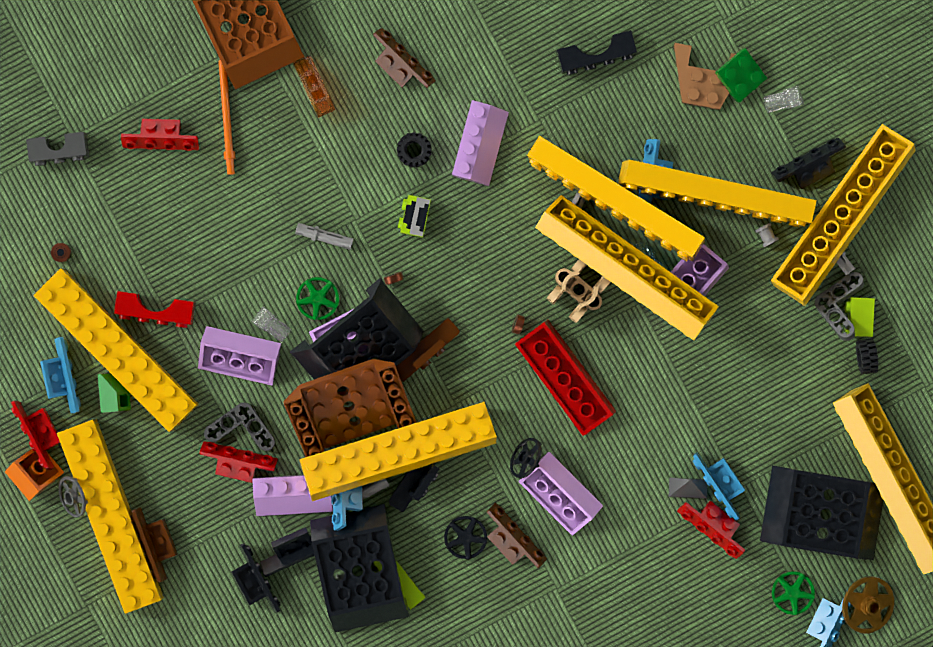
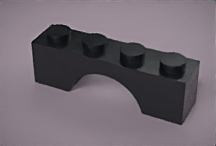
(572, 59)

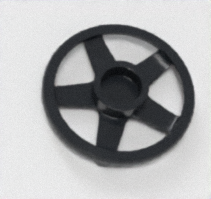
(526, 457)
(465, 537)

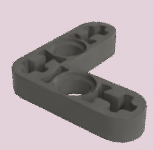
(833, 302)
(238, 420)

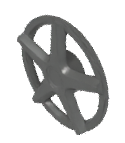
(72, 497)

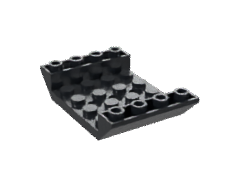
(378, 323)
(795, 509)
(362, 598)

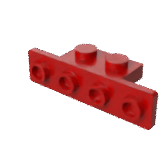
(160, 135)
(39, 430)
(236, 462)
(714, 524)

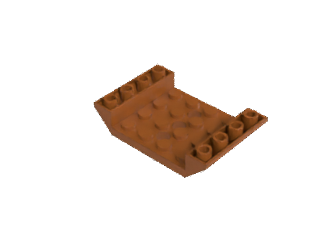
(249, 48)
(322, 419)

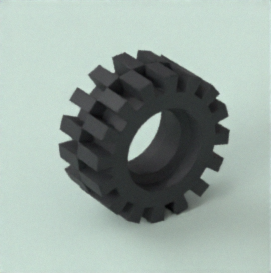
(414, 138)
(867, 356)

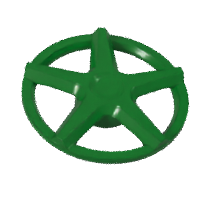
(317, 298)
(793, 593)

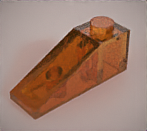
(314, 86)

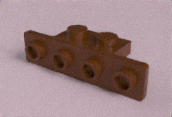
(399, 62)
(427, 348)
(511, 539)
(156, 541)

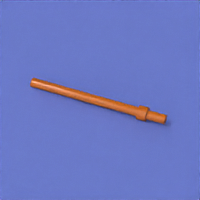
(229, 154)

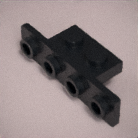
(810, 166)
(413, 485)
(289, 551)
(251, 582)

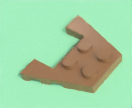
(696, 84)

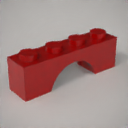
(130, 305)

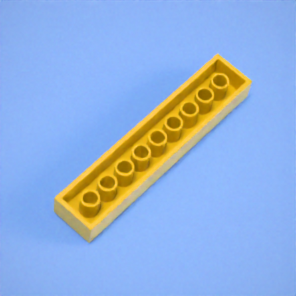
(716, 192)
(615, 198)
(843, 214)
(627, 267)
(116, 349)
(398, 451)
(890, 470)
(110, 515)

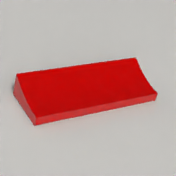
(565, 377)

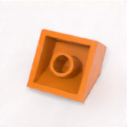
(30, 476)

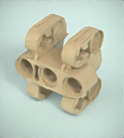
(568, 284)

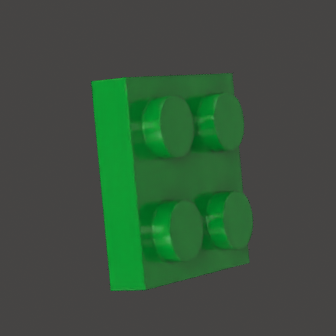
(741, 75)

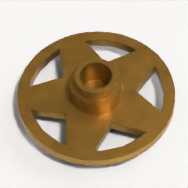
(868, 604)

